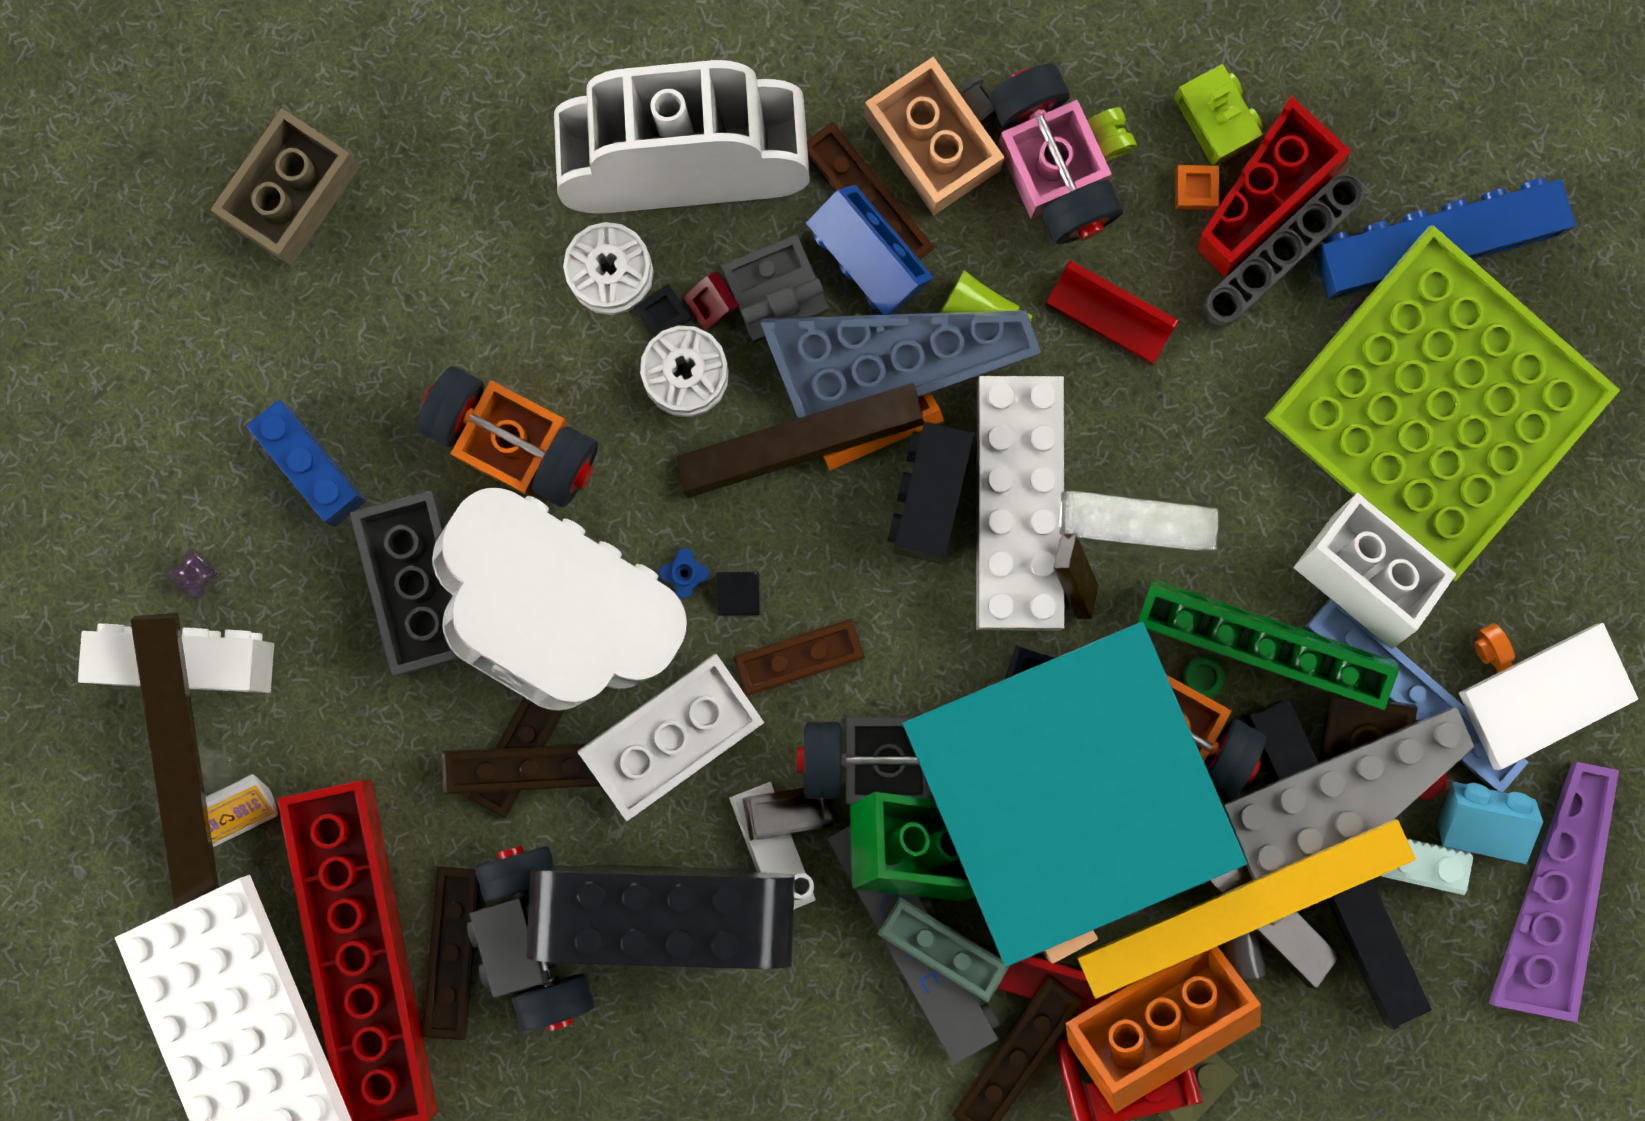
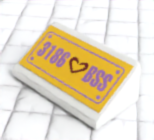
(239, 808)

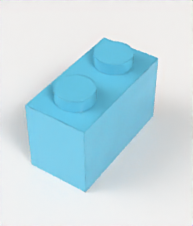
(1489, 822)

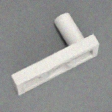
(774, 853)

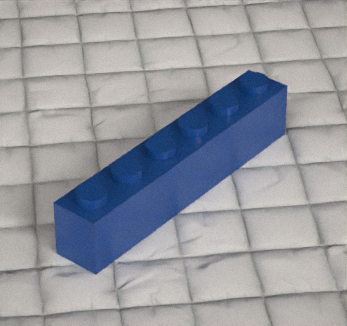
(1477, 228)

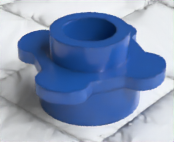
(696, 573)

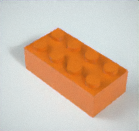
(1162, 1026)

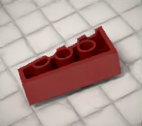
(1293, 167)

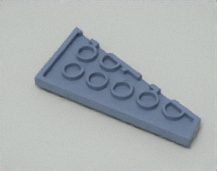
(859, 356)

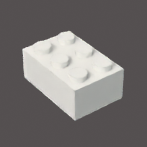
(1375, 571)

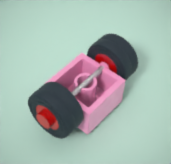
(1054, 155)

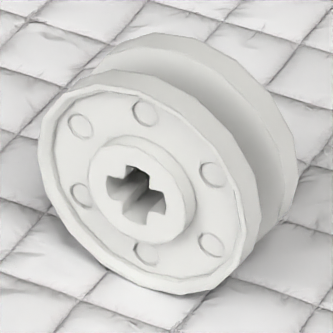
(608, 292)
(661, 365)

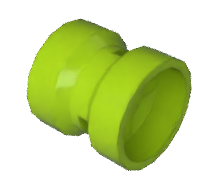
(1111, 134)

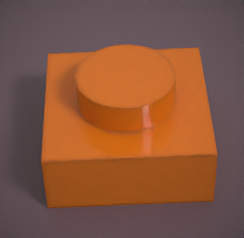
(1196, 187)

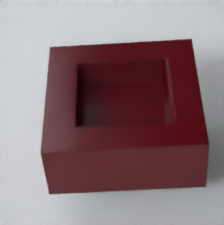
(711, 301)

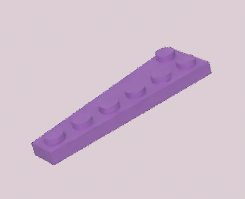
(1555, 925)

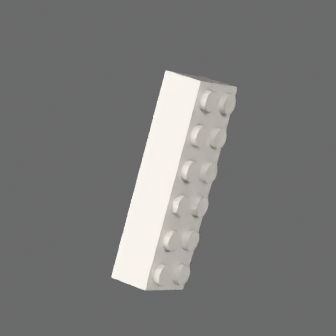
(1019, 502)

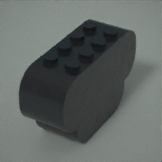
(660, 916)

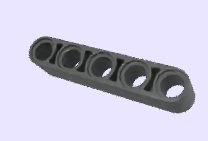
(1291, 235)

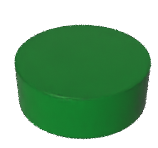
(1204, 676)

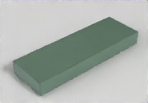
(943, 949)

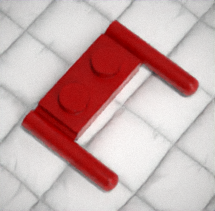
(1090, 1105)

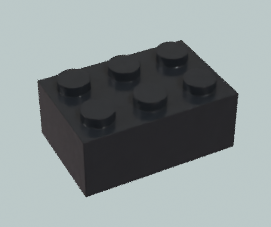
(930, 492)

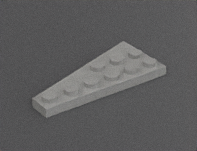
(1345, 793)

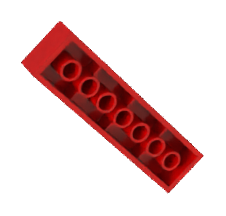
(357, 953)

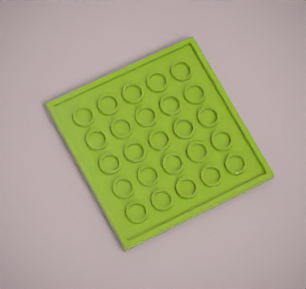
(1442, 401)

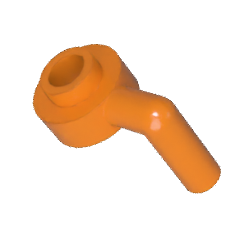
(1494, 647)

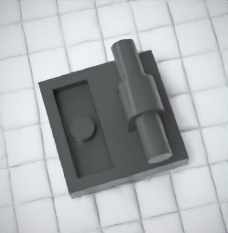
(774, 285)

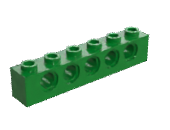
(1269, 644)

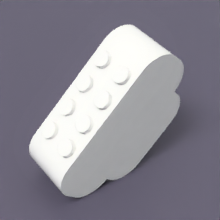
(680, 138)
(549, 604)

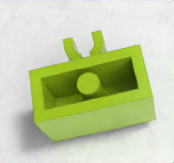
(1219, 115)

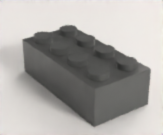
(408, 599)

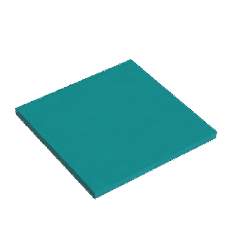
(1074, 794)

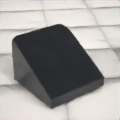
(738, 593)

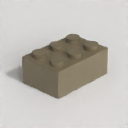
(286, 187)

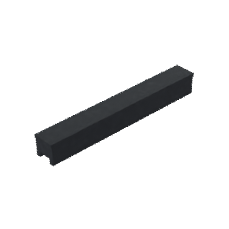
(1358, 909)

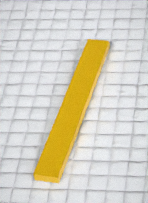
(1246, 908)

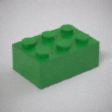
(904, 849)

